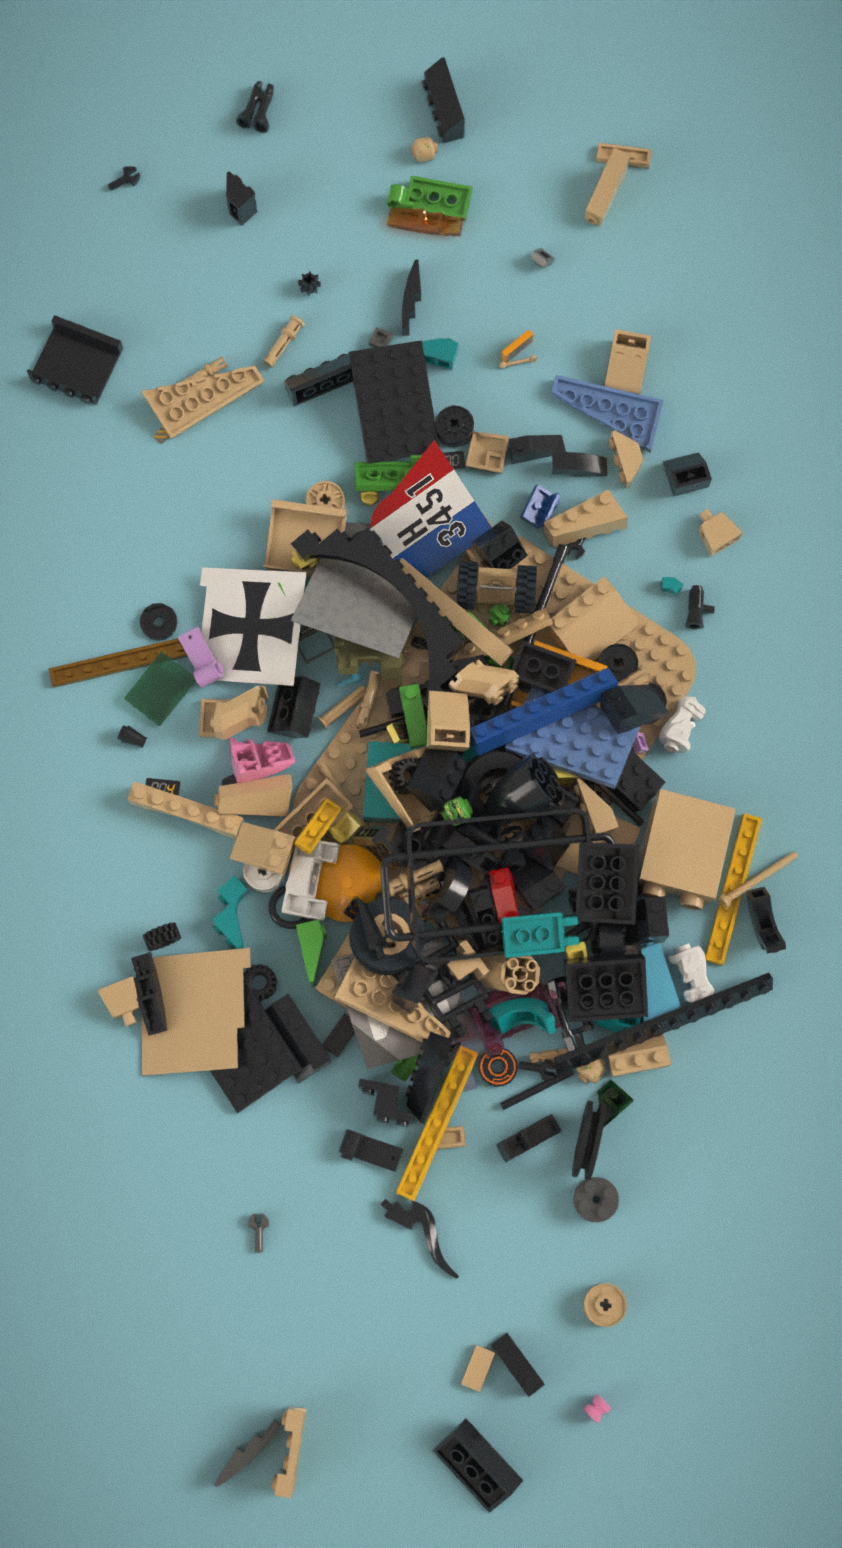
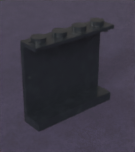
(76, 361)

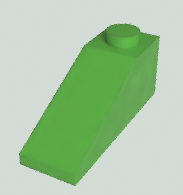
(414, 715)

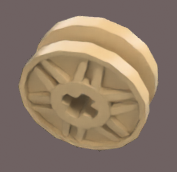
(326, 491)
(613, 1296)

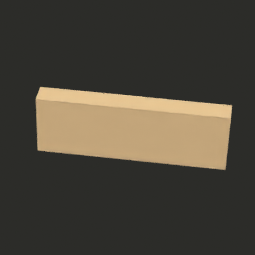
(638, 156)

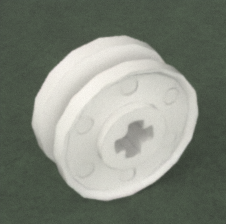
(261, 883)

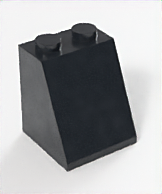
(650, 922)

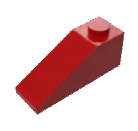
(503, 893)

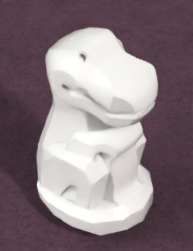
(677, 729)
(692, 966)

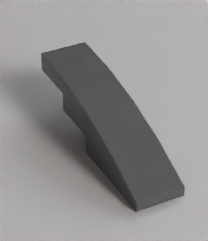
(241, 1458)

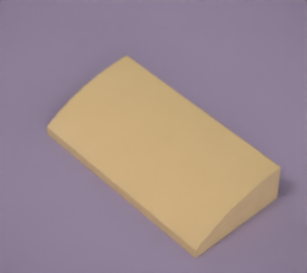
(303, 813)

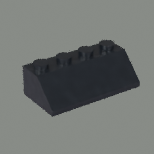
(444, 102)
(319, 380)
(298, 1037)
(427, 1075)
(478, 1465)

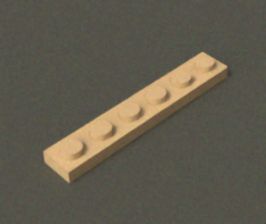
(510, 633)

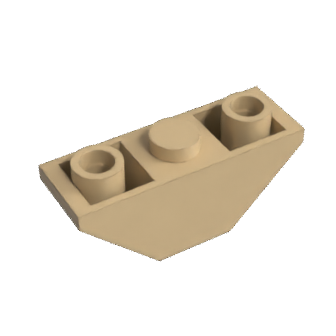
(626, 456)

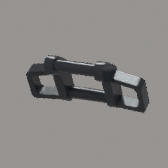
(567, 1033)

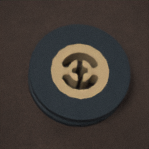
(401, 955)

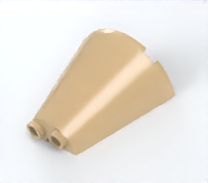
(406, 806)

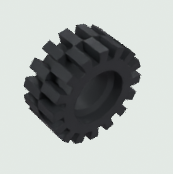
(398, 774)
(161, 936)
(271, 979)

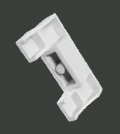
(304, 879)

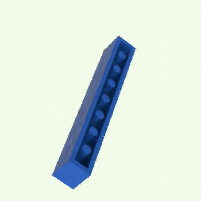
(541, 712)

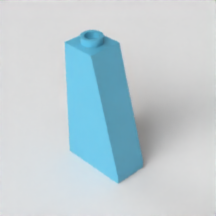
(660, 987)

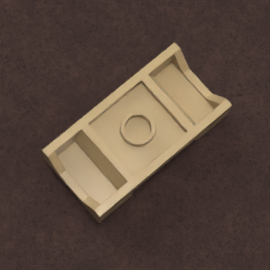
(285, 1480)

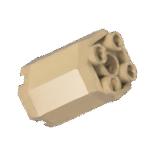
(485, 682)
(240, 712)
(511, 974)

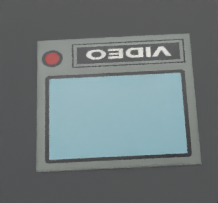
(314, 644)

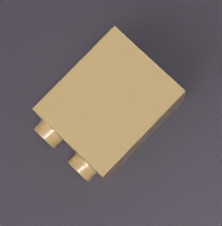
(684, 848)

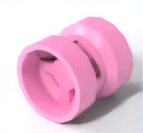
(597, 1408)

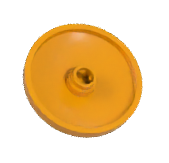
(352, 875)

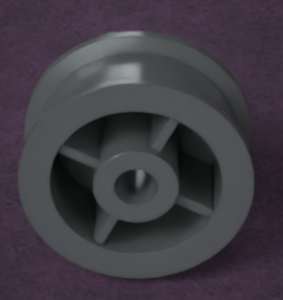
(607, 1202)

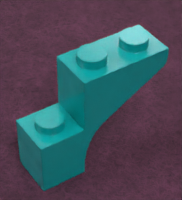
(227, 921)

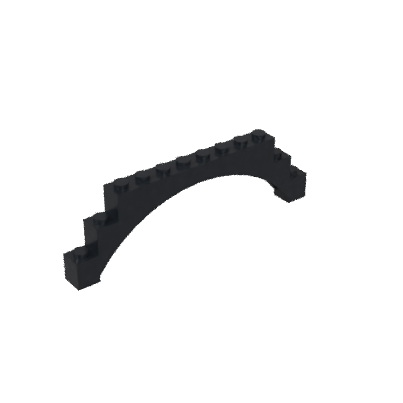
(370, 554)

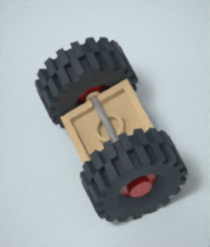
(497, 586)

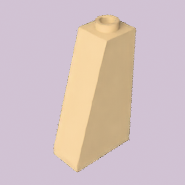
(607, 186)
(256, 797)

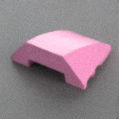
(257, 761)

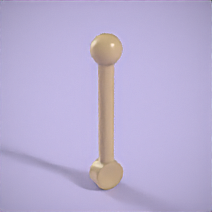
(502, 365)

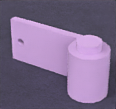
(201, 658)

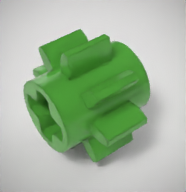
(499, 614)

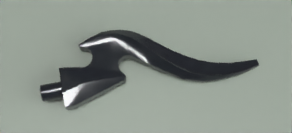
(423, 1215)

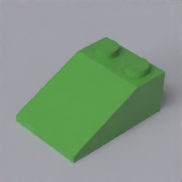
(312, 944)

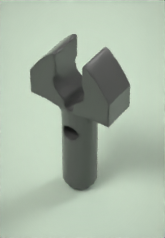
(258, 1231)

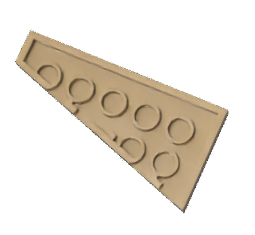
(193, 400)
(373, 996)

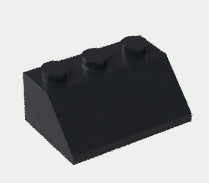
(294, 708)
(436, 777)

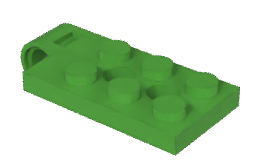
(422, 188)
(387, 474)

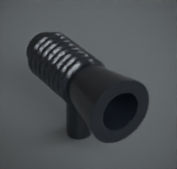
(696, 607)

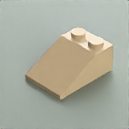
(263, 848)

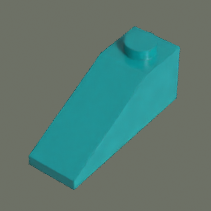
(440, 352)

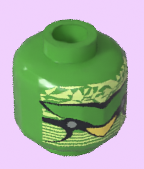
(457, 809)

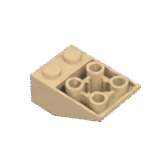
(627, 361)
(448, 721)
(601, 814)

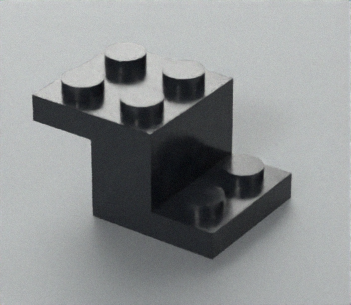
(385, 1102)

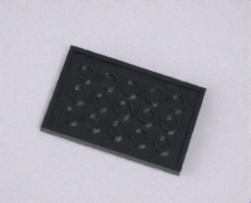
(393, 400)
(262, 1057)

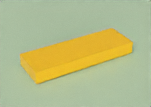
(318, 826)

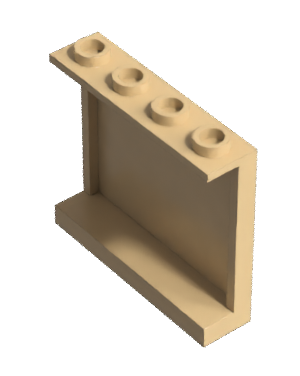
(292, 520)

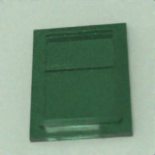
(160, 688)

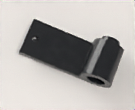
(370, 1150)

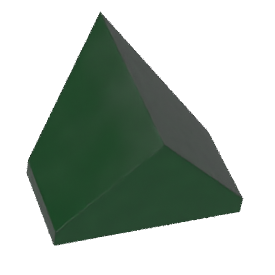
(615, 1100)

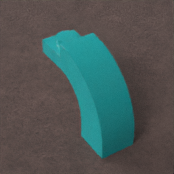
(522, 1011)

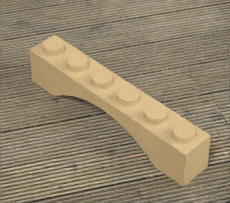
(180, 807)

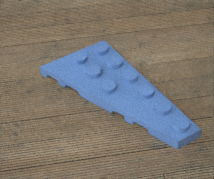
(616, 409)

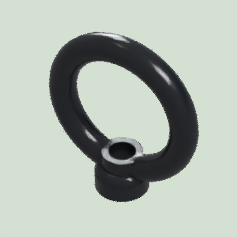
(274, 915)

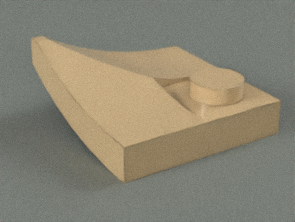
(487, 452)

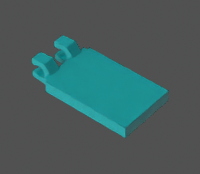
(537, 934)

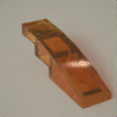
(423, 222)

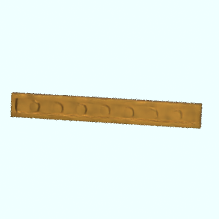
(114, 663)

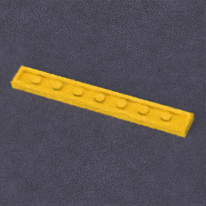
(735, 877)
(437, 1123)

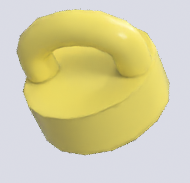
(369, 498)

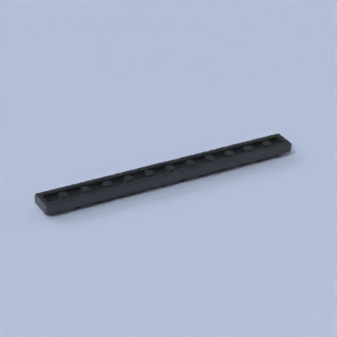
(657, 1026)

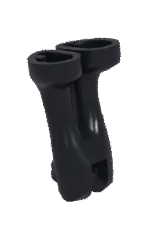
(260, 121)

